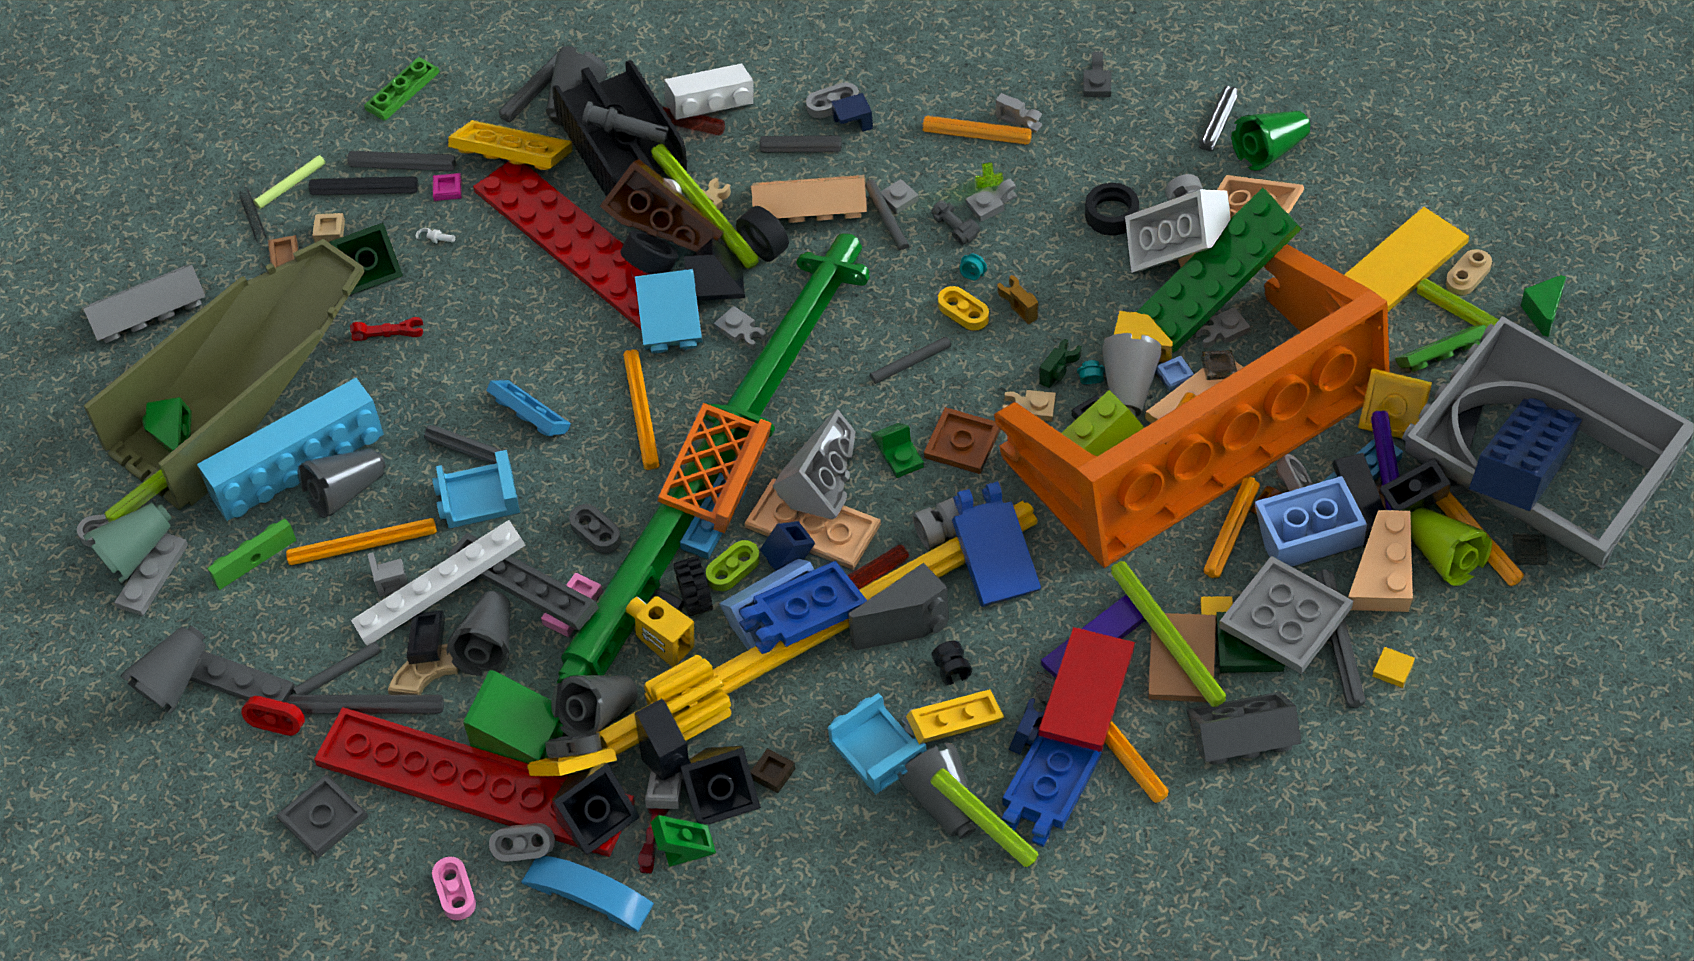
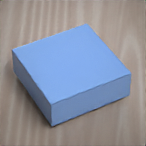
(1174, 372)

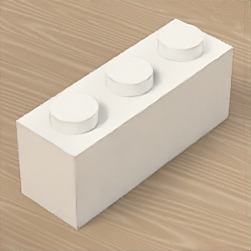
(708, 91)

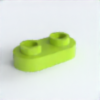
(730, 565)

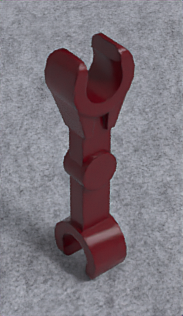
(647, 854)

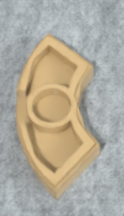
(413, 678)

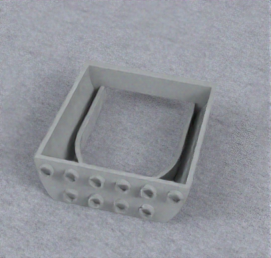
(1521, 365)

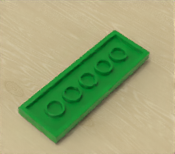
(1220, 272)

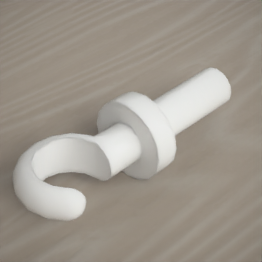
(436, 235)

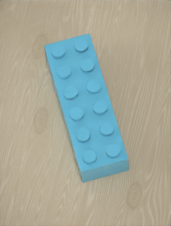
(270, 458)

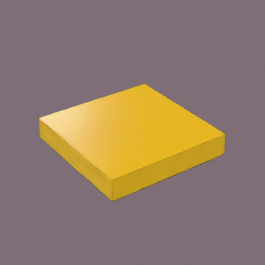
(1398, 396)
(570, 764)

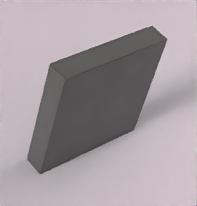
(322, 816)

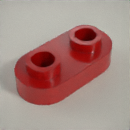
(273, 715)

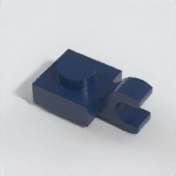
(1027, 730)

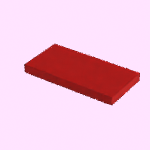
(1087, 689)

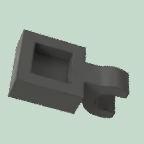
(1097, 81)

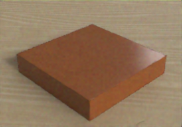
(962, 440)

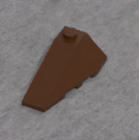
(654, 206)

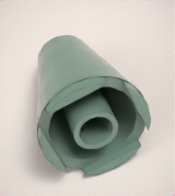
(130, 538)

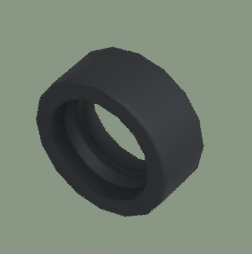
(1106, 192)
(762, 233)
(648, 253)

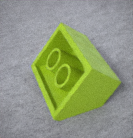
(1103, 425)

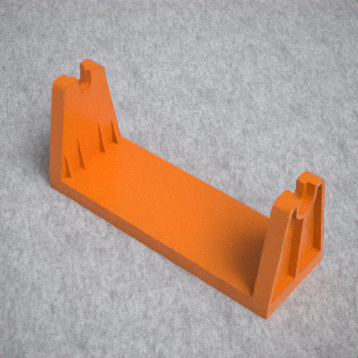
(1224, 432)

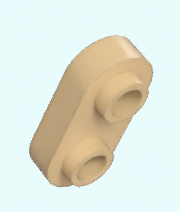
(1470, 270)

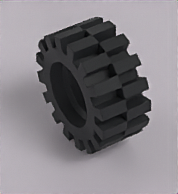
(693, 586)

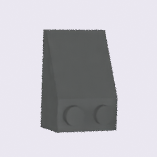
(901, 611)

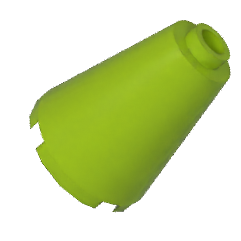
(1449, 544)

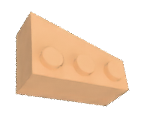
(1386, 566)

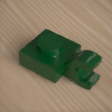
(1054, 366)

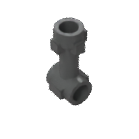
(963, 231)

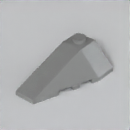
(818, 471)

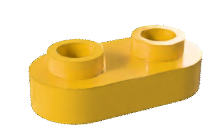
(966, 307)

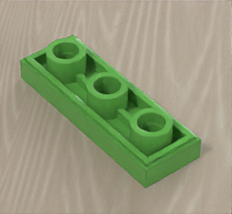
(401, 88)
(1441, 348)
(251, 553)

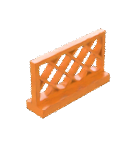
(735, 481)

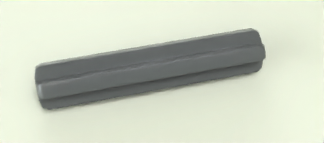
(1218, 118)
(820, 143)
(461, 444)

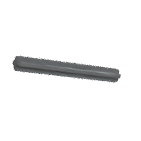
(1344, 653)
(369, 703)

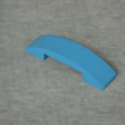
(589, 889)

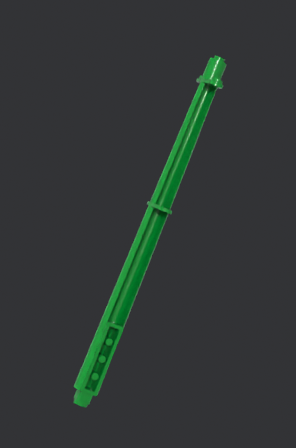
(639, 575)

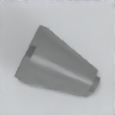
(1130, 368)

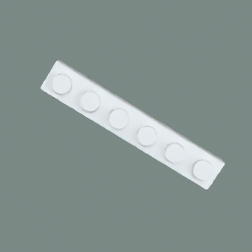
(438, 582)

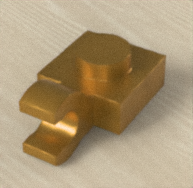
(1020, 301)

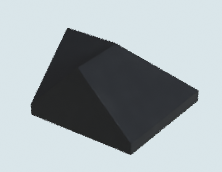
(716, 272)
(719, 784)
(593, 807)

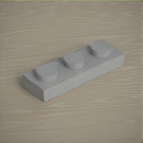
(151, 575)

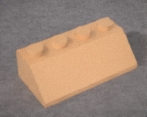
(812, 197)

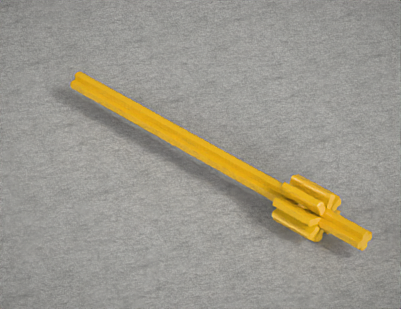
(699, 693)

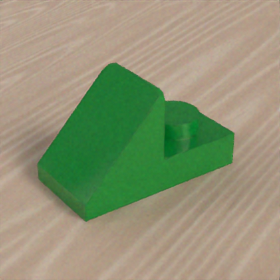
(898, 449)
(682, 839)

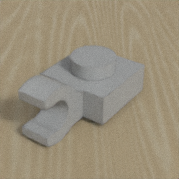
(989, 202)

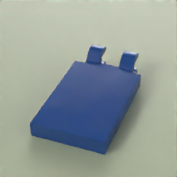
(994, 547)
(801, 607)
(1048, 785)

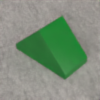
(1542, 302)

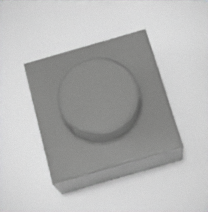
(899, 196)

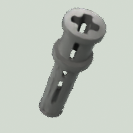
(612, 120)

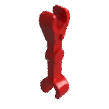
(361, 331)

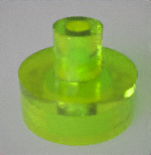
(989, 177)

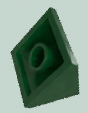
(374, 252)

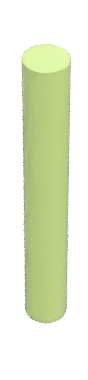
(289, 182)

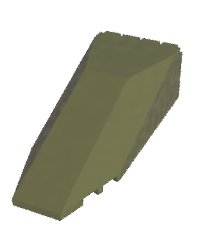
(224, 366)

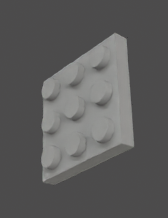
(1286, 614)

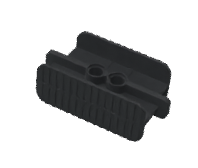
(610, 153)

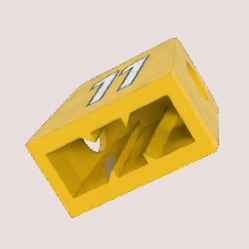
(663, 628)

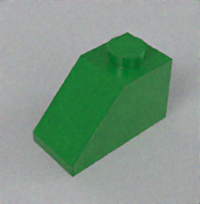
(168, 422)

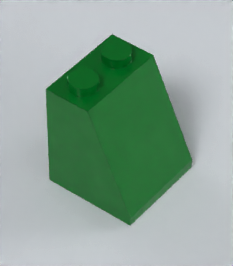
(511, 720)

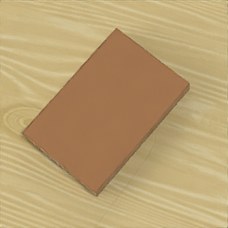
(1166, 676)

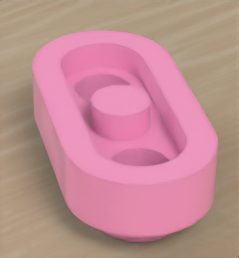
(453, 890)

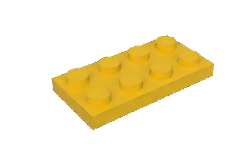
(510, 144)

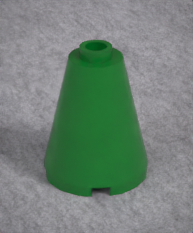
(1268, 136)

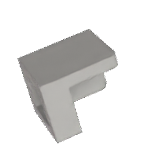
(387, 576)

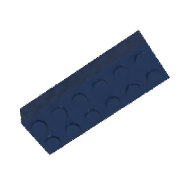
(1526, 454)

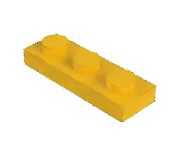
(954, 716)

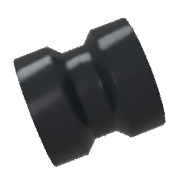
(951, 661)

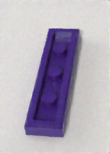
(1115, 622)

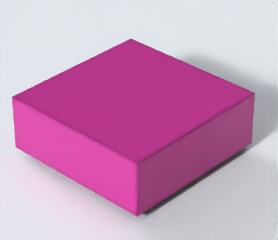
(447, 186)

